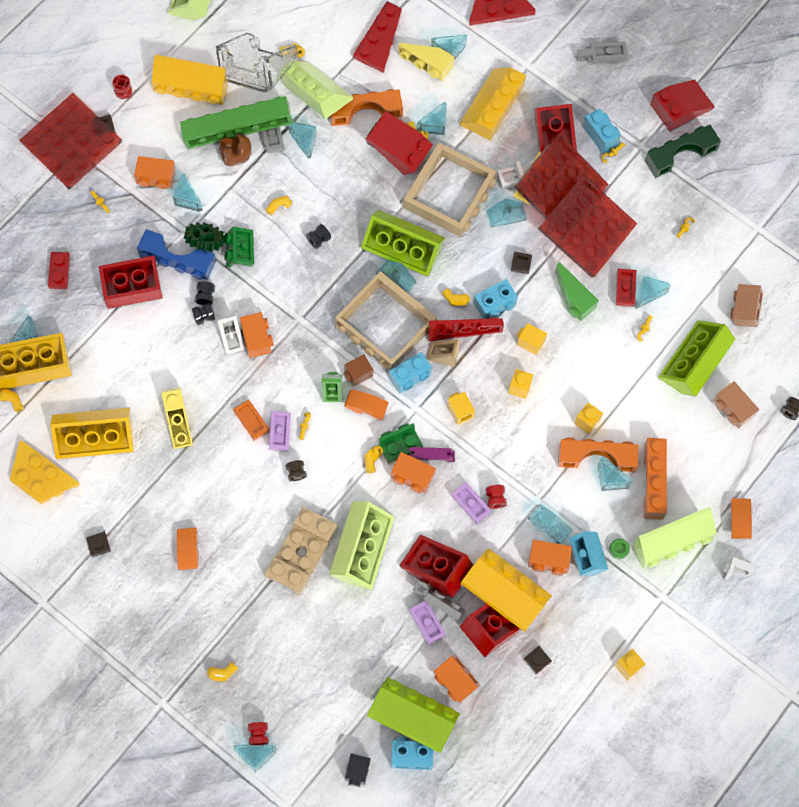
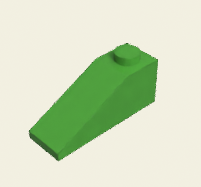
(577, 297)
(332, 387)

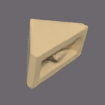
(444, 352)

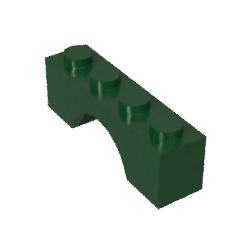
(701, 141)

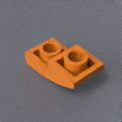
(367, 403)
(741, 518)
(187, 548)

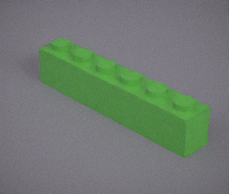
(240, 120)

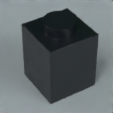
(357, 770)

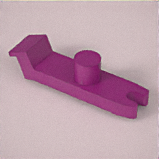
(428, 454)

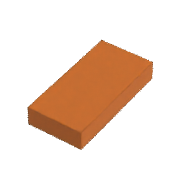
(251, 420)

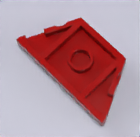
(496, 10)

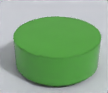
(619, 548)

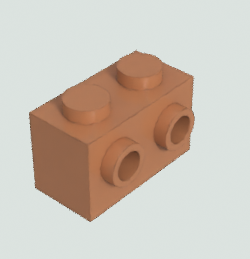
(747, 305)
(735, 405)

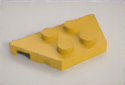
(38, 475)

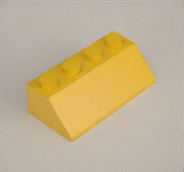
(189, 79)
(493, 102)
(33, 361)
(92, 433)
(506, 589)

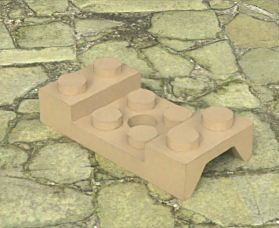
(311, 533)

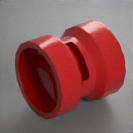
(122, 86)
(496, 496)
(257, 732)

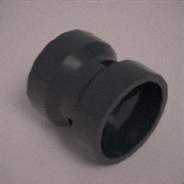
(318, 236)
(204, 292)
(203, 313)

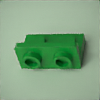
(239, 247)
(399, 441)

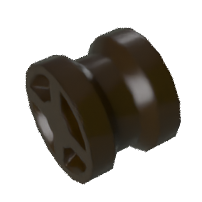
(791, 408)
(296, 470)

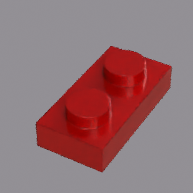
(59, 270)
(626, 287)

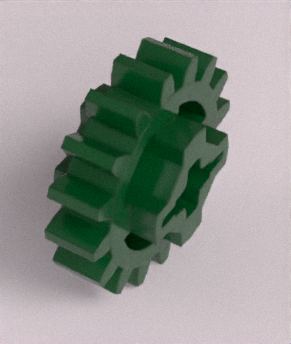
(204, 237)

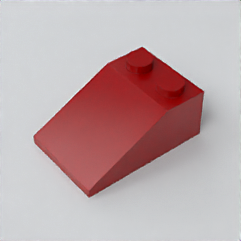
(680, 104)
(552, 121)
(399, 143)
(437, 565)
(488, 629)

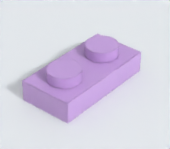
(279, 431)
(471, 503)
(427, 622)

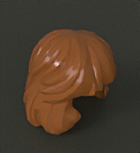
(235, 150)

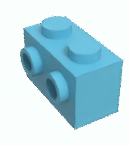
(601, 130)
(495, 299)
(410, 373)
(588, 553)
(411, 755)

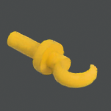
(613, 152)
(99, 201)
(685, 227)
(645, 327)
(304, 426)

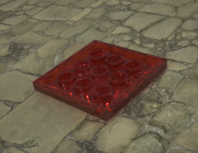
(70, 141)
(554, 175)
(587, 226)

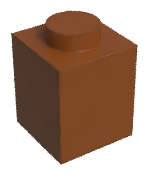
(358, 370)

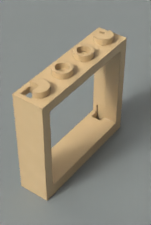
(436, 217)
(402, 298)

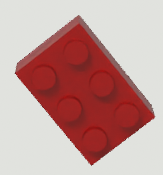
(130, 282)

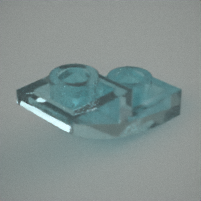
(549, 522)

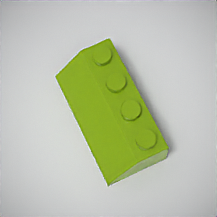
(402, 242)
(697, 357)
(413, 714)

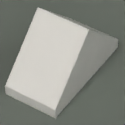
(230, 334)

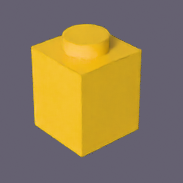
(531, 338)
(520, 383)
(460, 407)
(588, 418)
(629, 664)

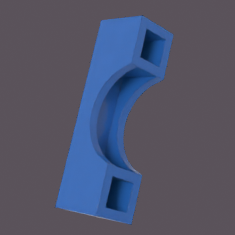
(196, 263)

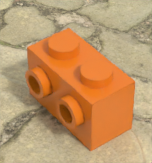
(155, 172)
(255, 334)
(413, 473)
(549, 557)
(456, 678)

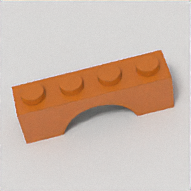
(379, 101)
(621, 455)
(656, 478)

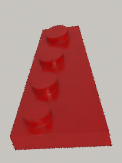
(377, 42)
(453, 329)

